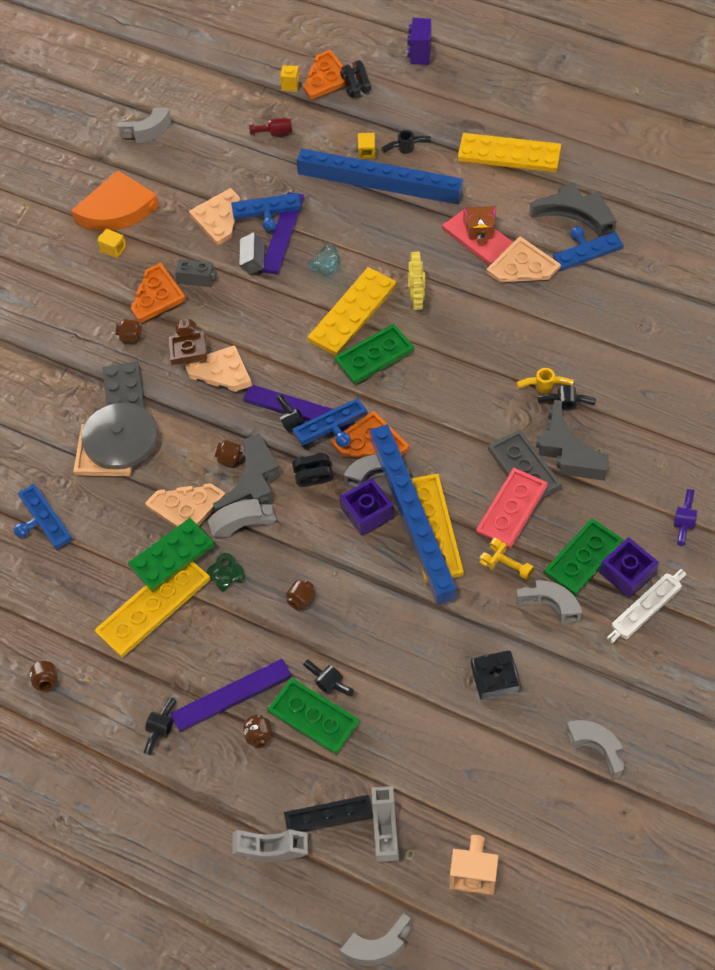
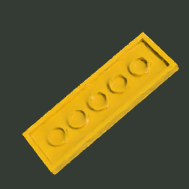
(509, 152)
(352, 311)
(434, 505)
(149, 609)

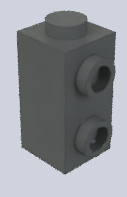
(251, 253)
(195, 273)

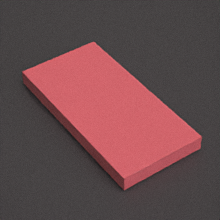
(488, 252)
(512, 507)

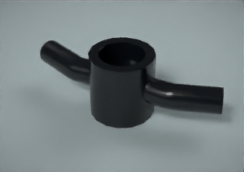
(406, 142)
(568, 396)
(291, 418)
(328, 679)
(159, 725)

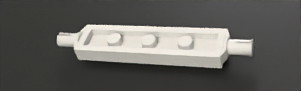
(646, 606)

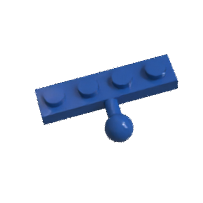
(266, 207)
(587, 250)
(331, 422)
(43, 516)

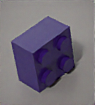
(419, 41)
(366, 506)
(628, 567)

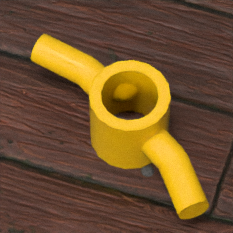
(544, 381)

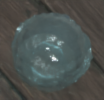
(327, 261)

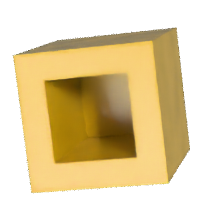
(289, 78)
(366, 145)
(111, 243)

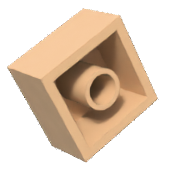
(473, 869)

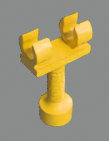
(500, 548)

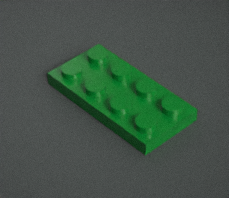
(374, 354)
(170, 554)
(582, 556)
(313, 716)

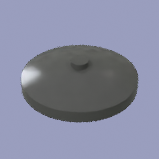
(119, 436)

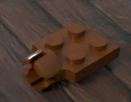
(187, 343)

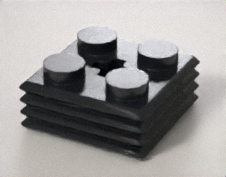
(486, 682)

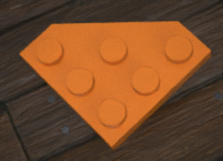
(324, 76)
(156, 294)
(360, 438)

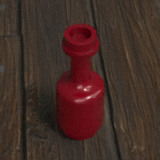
(276, 127)

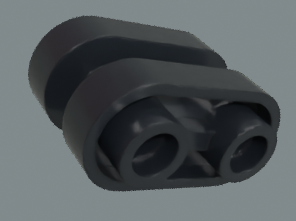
(347, 74)
(312, 470)

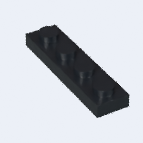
(329, 814)

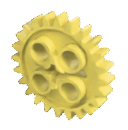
(416, 281)

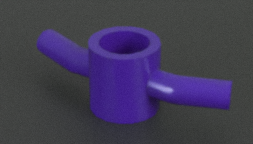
(685, 517)

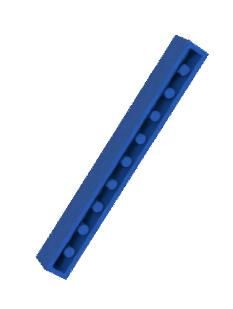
(380, 176)
(413, 515)

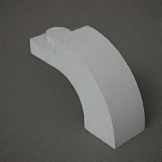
(147, 129)
(363, 470)
(240, 514)
(554, 596)
(600, 739)
(384, 824)
(271, 847)
(378, 951)

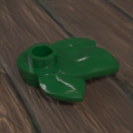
(225, 574)

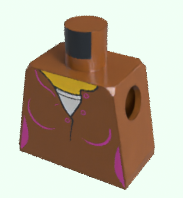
(480, 223)

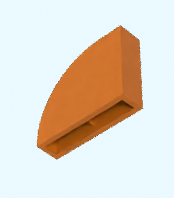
(115, 204)

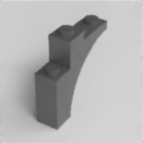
(571, 204)
(571, 455)
(258, 470)

